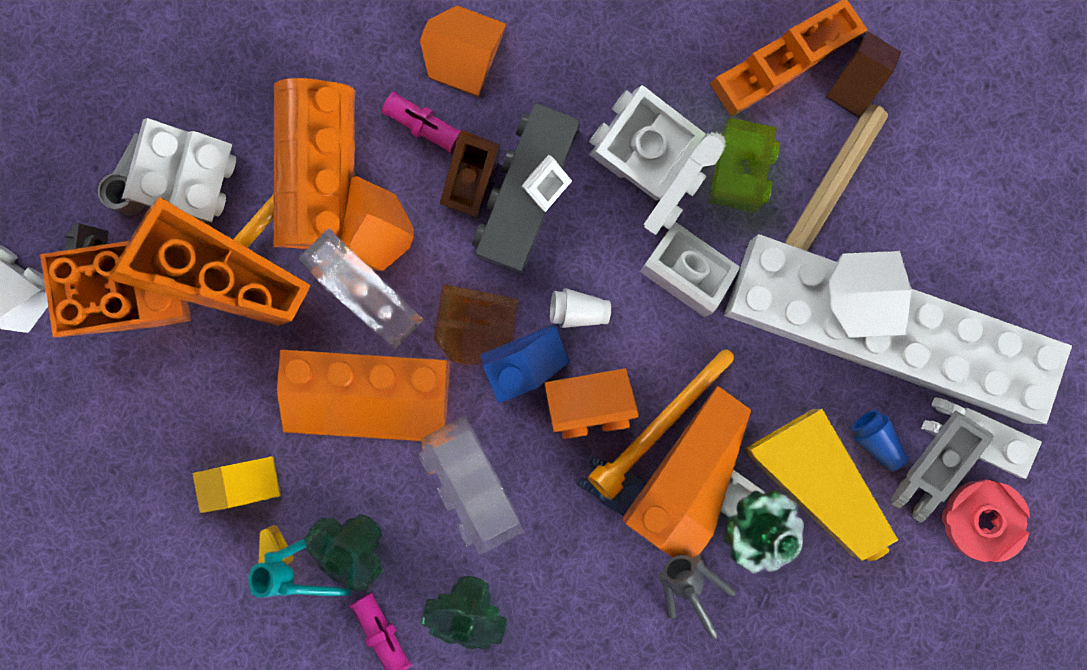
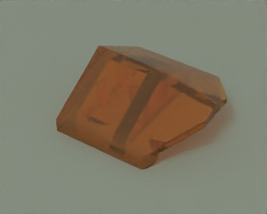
(472, 323)

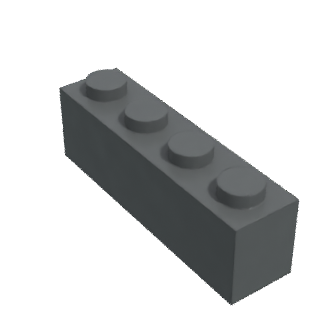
(514, 214)

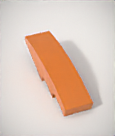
(788, 57)

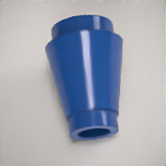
(880, 439)

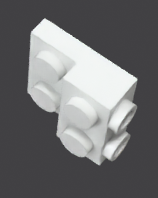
(645, 141)
(179, 169)

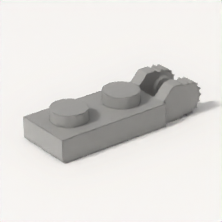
(943, 464)

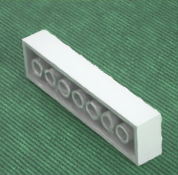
(943, 342)

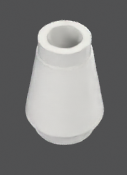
(578, 309)

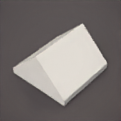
(690, 270)

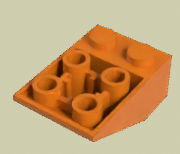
(89, 303)

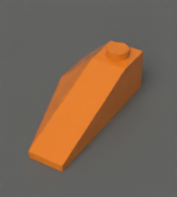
(689, 487)

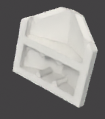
(870, 294)

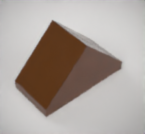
(864, 74)

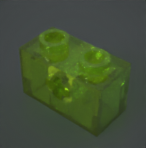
(729, 184)

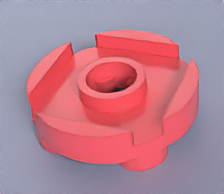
(1009, 522)

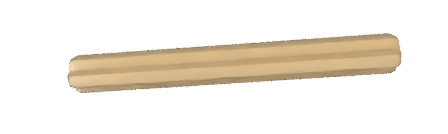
(837, 177)

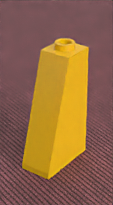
(823, 480)

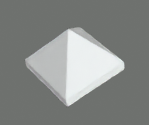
(546, 183)

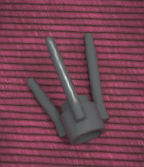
(684, 579)

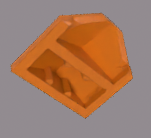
(461, 48)
(375, 224)

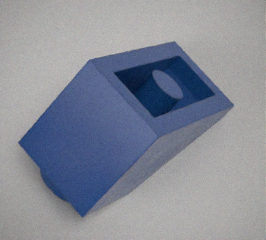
(524, 363)

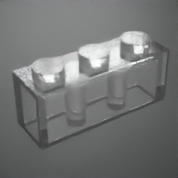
(360, 288)
(470, 486)

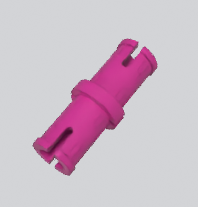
(421, 121)
(379, 633)

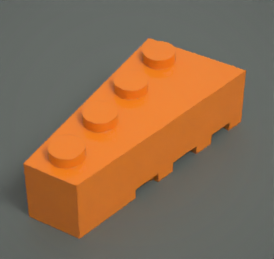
(201, 265)

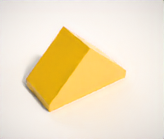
(236, 484)

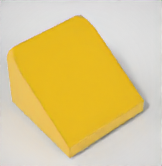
(272, 541)

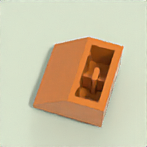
(591, 401)

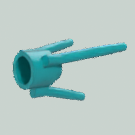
(277, 578)

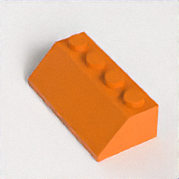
(362, 395)

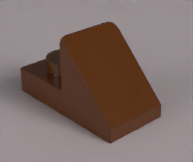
(470, 173)

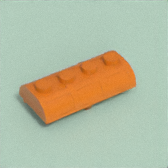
(311, 159)

